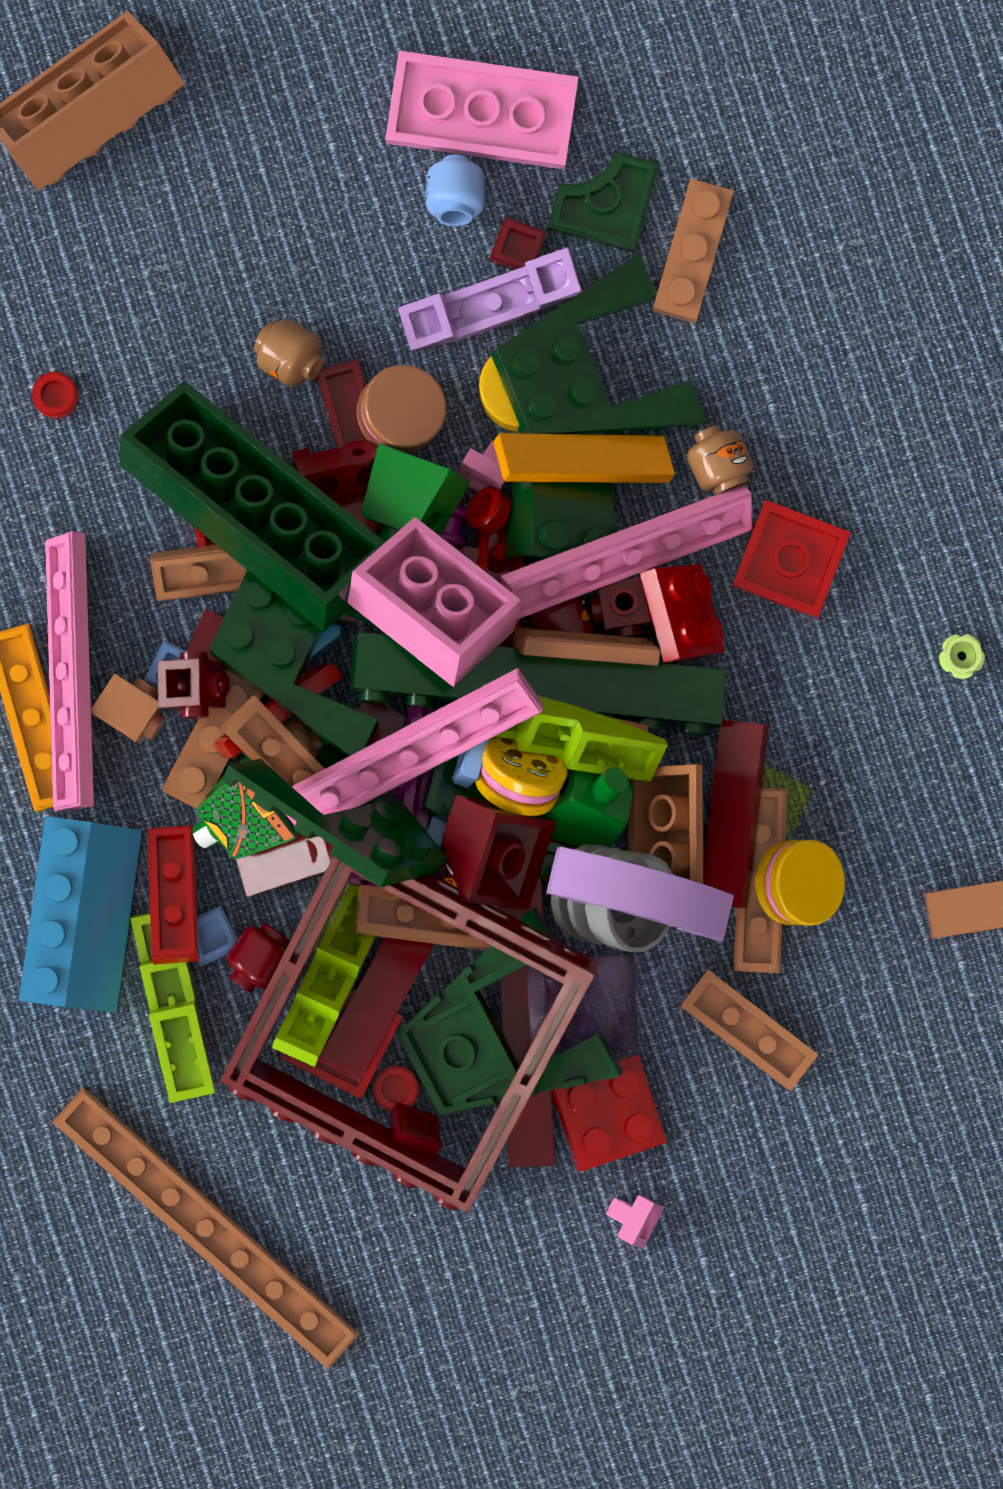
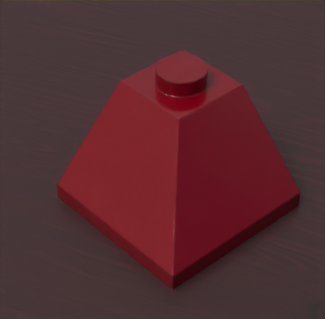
(495, 852)

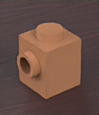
(130, 708)

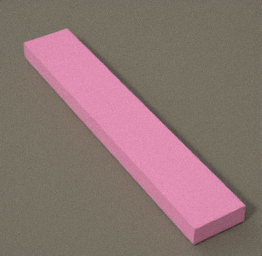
(631, 551)
(69, 672)
(422, 745)

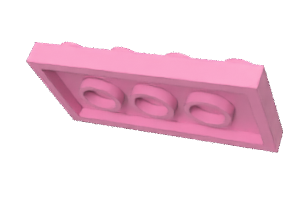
(481, 110)

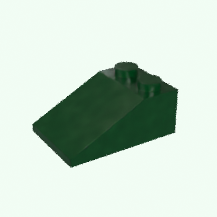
(556, 517)

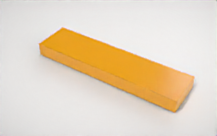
(583, 458)
(28, 710)

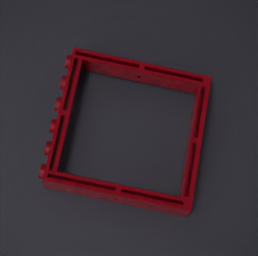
(367, 1139)

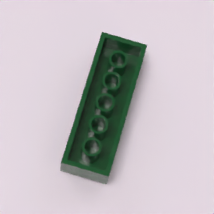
(248, 502)

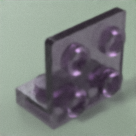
(605, 1007)

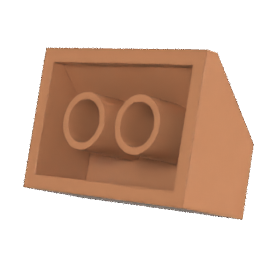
(669, 819)

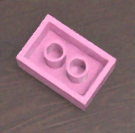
(433, 601)

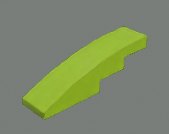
(588, 740)
(325, 985)
(174, 1020)

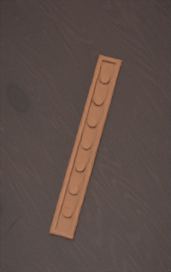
(206, 1227)

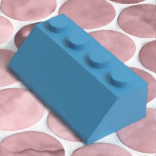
(81, 915)

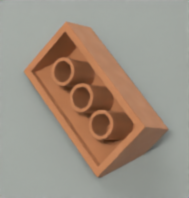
(86, 100)

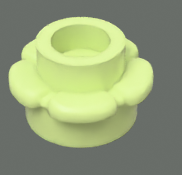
(972, 649)

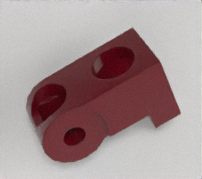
(337, 471)

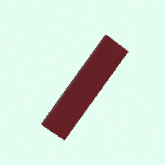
(735, 808)
(374, 1006)

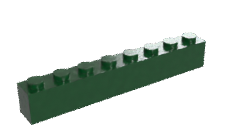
(623, 691)

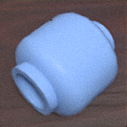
(455, 190)

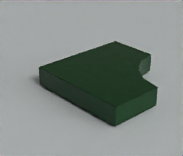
(607, 207)

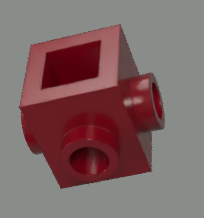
(615, 620)
(192, 685)

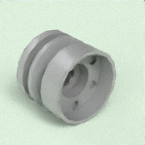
(605, 925)

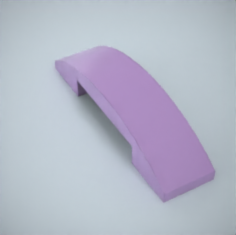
(491, 302)
(640, 892)

